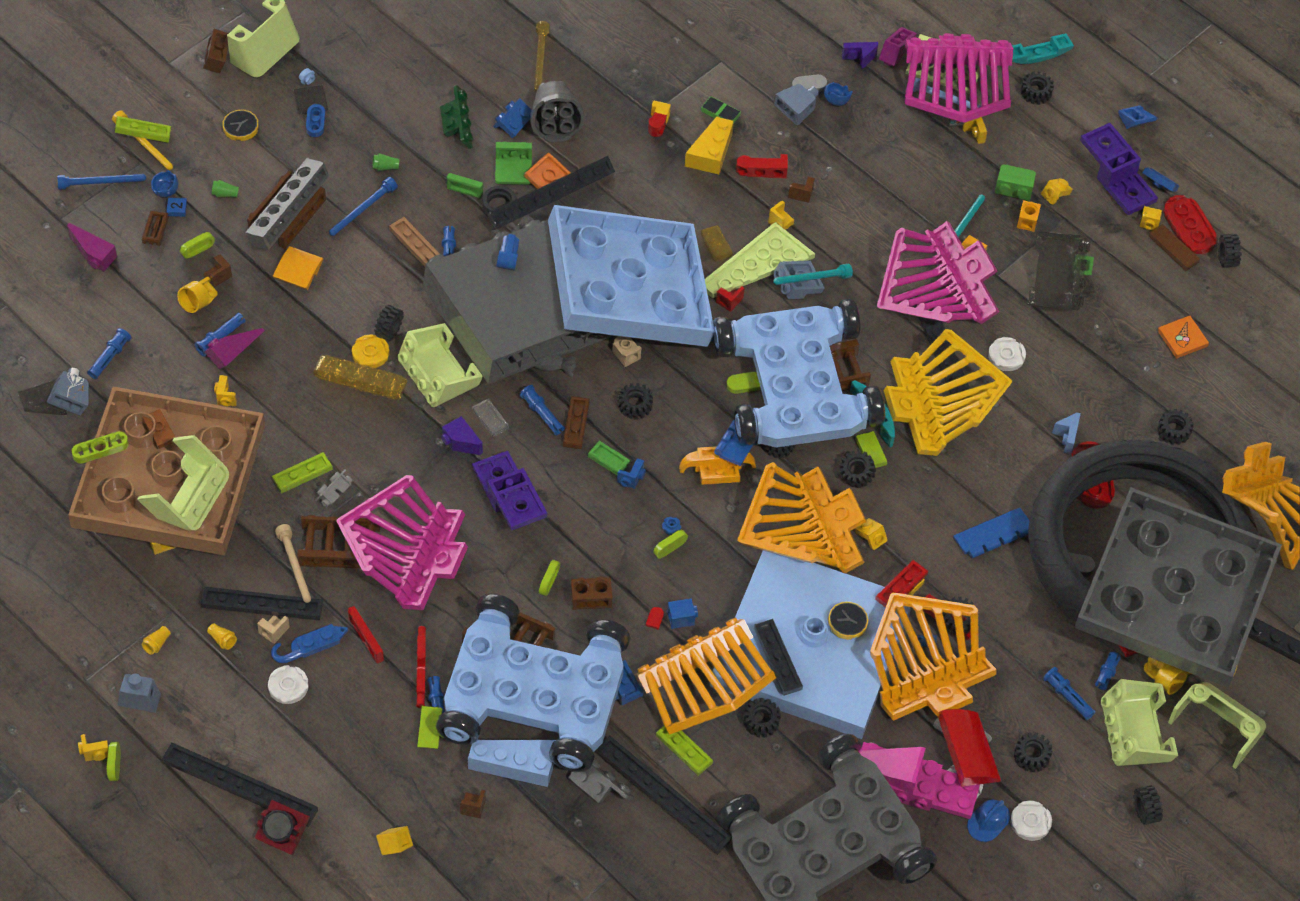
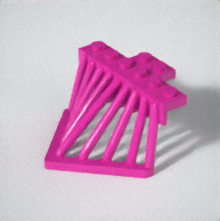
(960, 51)
(962, 269)
(431, 557)

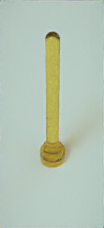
(542, 30)

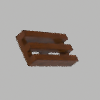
(152, 239)

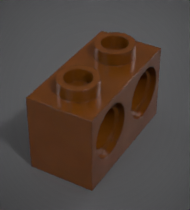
(216, 51)
(591, 598)

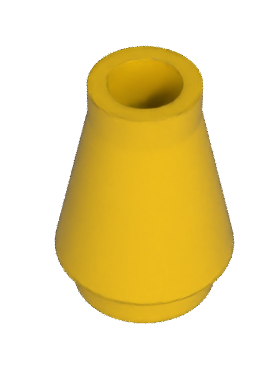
(225, 638)
(155, 641)

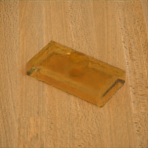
(716, 243)

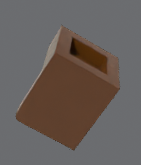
(802, 192)
(220, 272)
(473, 804)

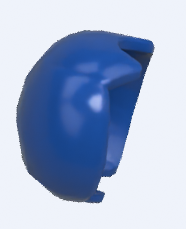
(837, 94)
(164, 184)

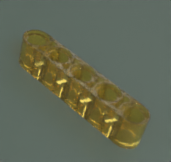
(360, 377)

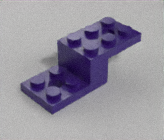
(1118, 168)
(509, 490)

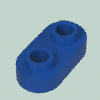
(315, 122)

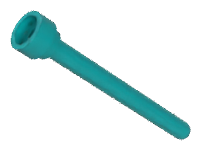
(960, 228)
(843, 271)

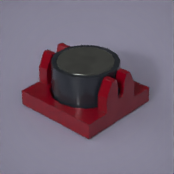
(280, 827)

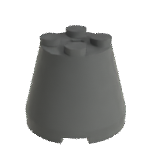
(556, 112)

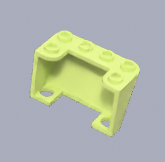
(267, 44)
(434, 367)
(1134, 723)

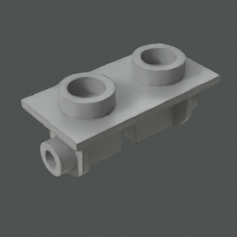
(328, 494)

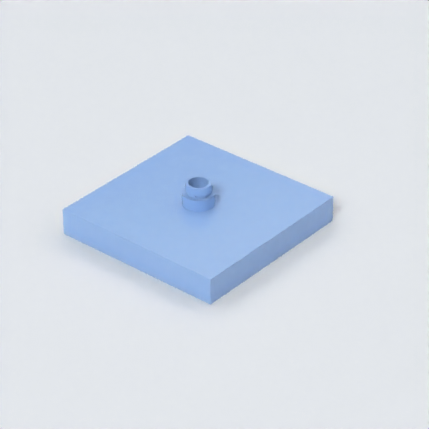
(630, 276)
(834, 672)

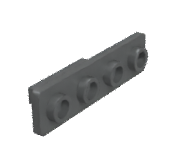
(599, 783)

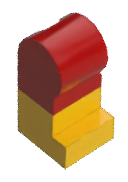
(660, 114)

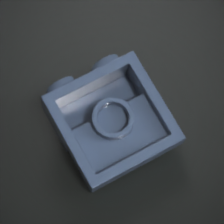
(798, 289)

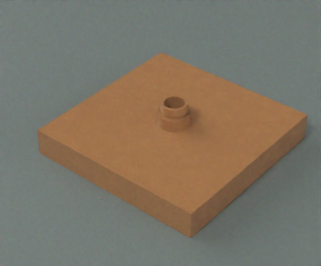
(111, 484)

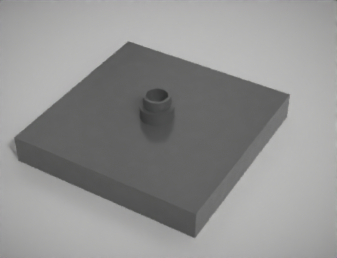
(1178, 587)

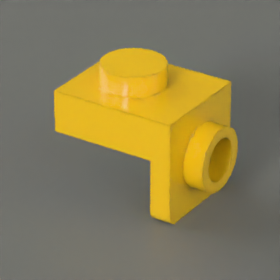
(1055, 189)
(223, 396)
(873, 532)
(93, 751)

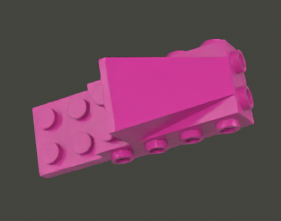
(922, 781)

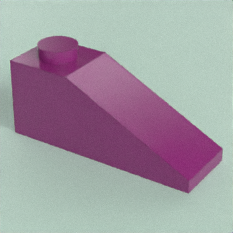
(894, 46)
(94, 249)
(224, 350)

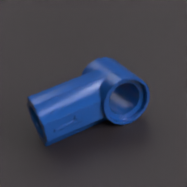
(508, 254)

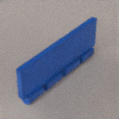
(730, 447)
(990, 532)

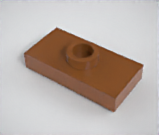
(163, 434)

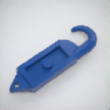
(311, 643)

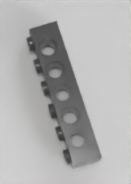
(287, 204)

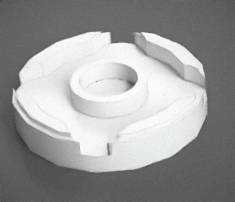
(1007, 354)
(288, 684)
(1031, 820)

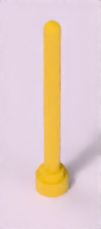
(147, 144)

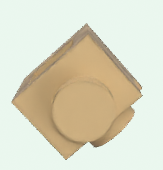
(626, 350)

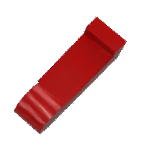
(762, 166)

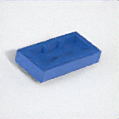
(1160, 180)

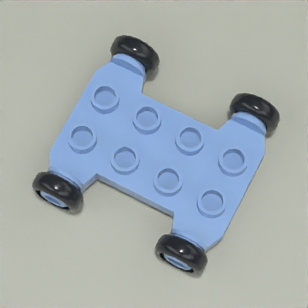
(798, 375)
(534, 684)

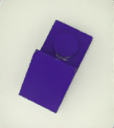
(860, 50)

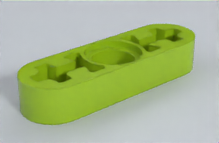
(84, 447)

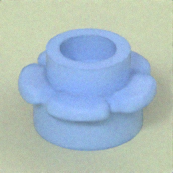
(307, 76)

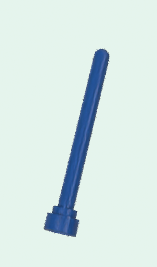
(64, 182)
(388, 185)

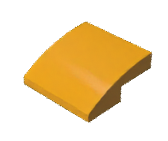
(298, 267)

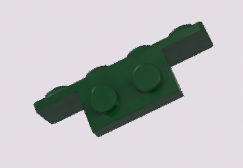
(456, 117)

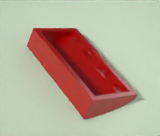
(968, 747)

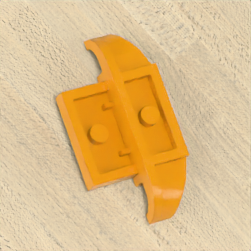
(712, 467)

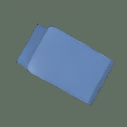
(1067, 428)

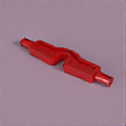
(421, 666)

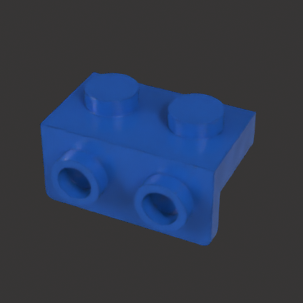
(514, 118)
(629, 687)

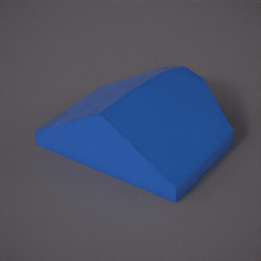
(1136, 116)

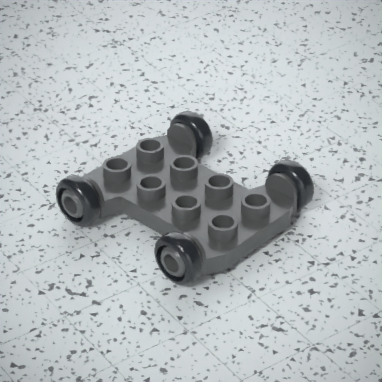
(831, 834)

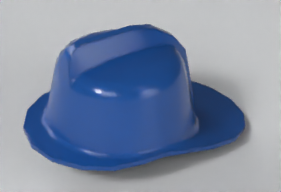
(988, 820)

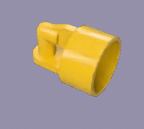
(196, 295)
(1165, 674)

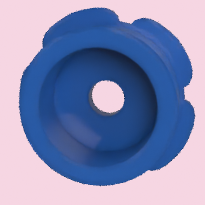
(671, 529)

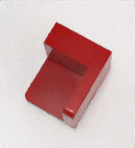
(730, 299)

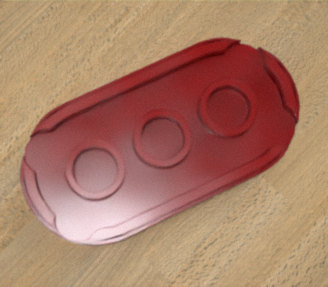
(1190, 224)
(1100, 493)

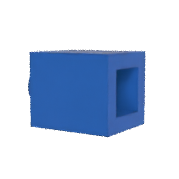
(682, 613)

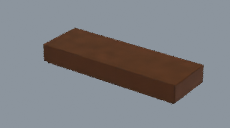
(1174, 247)
(576, 422)

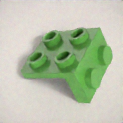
(512, 162)
(1015, 182)

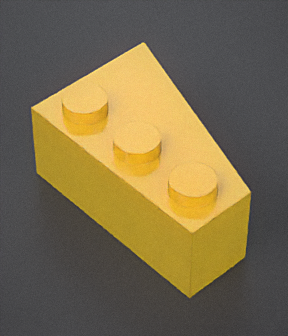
(711, 147)

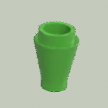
(383, 162)
(224, 189)

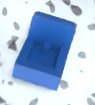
(631, 479)

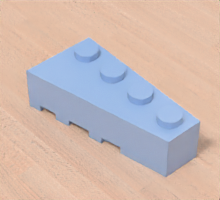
(513, 759)

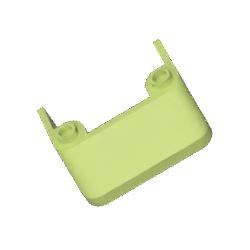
(199, 491)
(1247, 722)

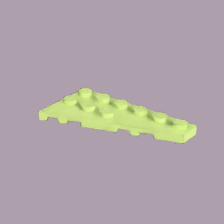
(758, 260)

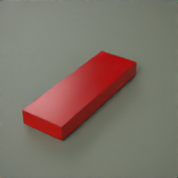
(903, 582)
(365, 634)

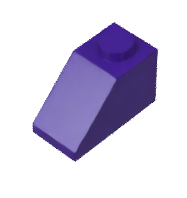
(461, 437)

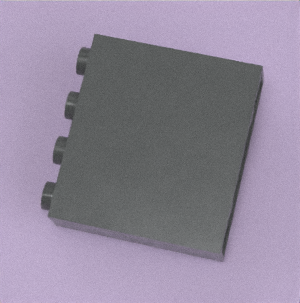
(501, 313)

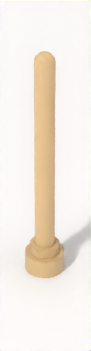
(284, 534)

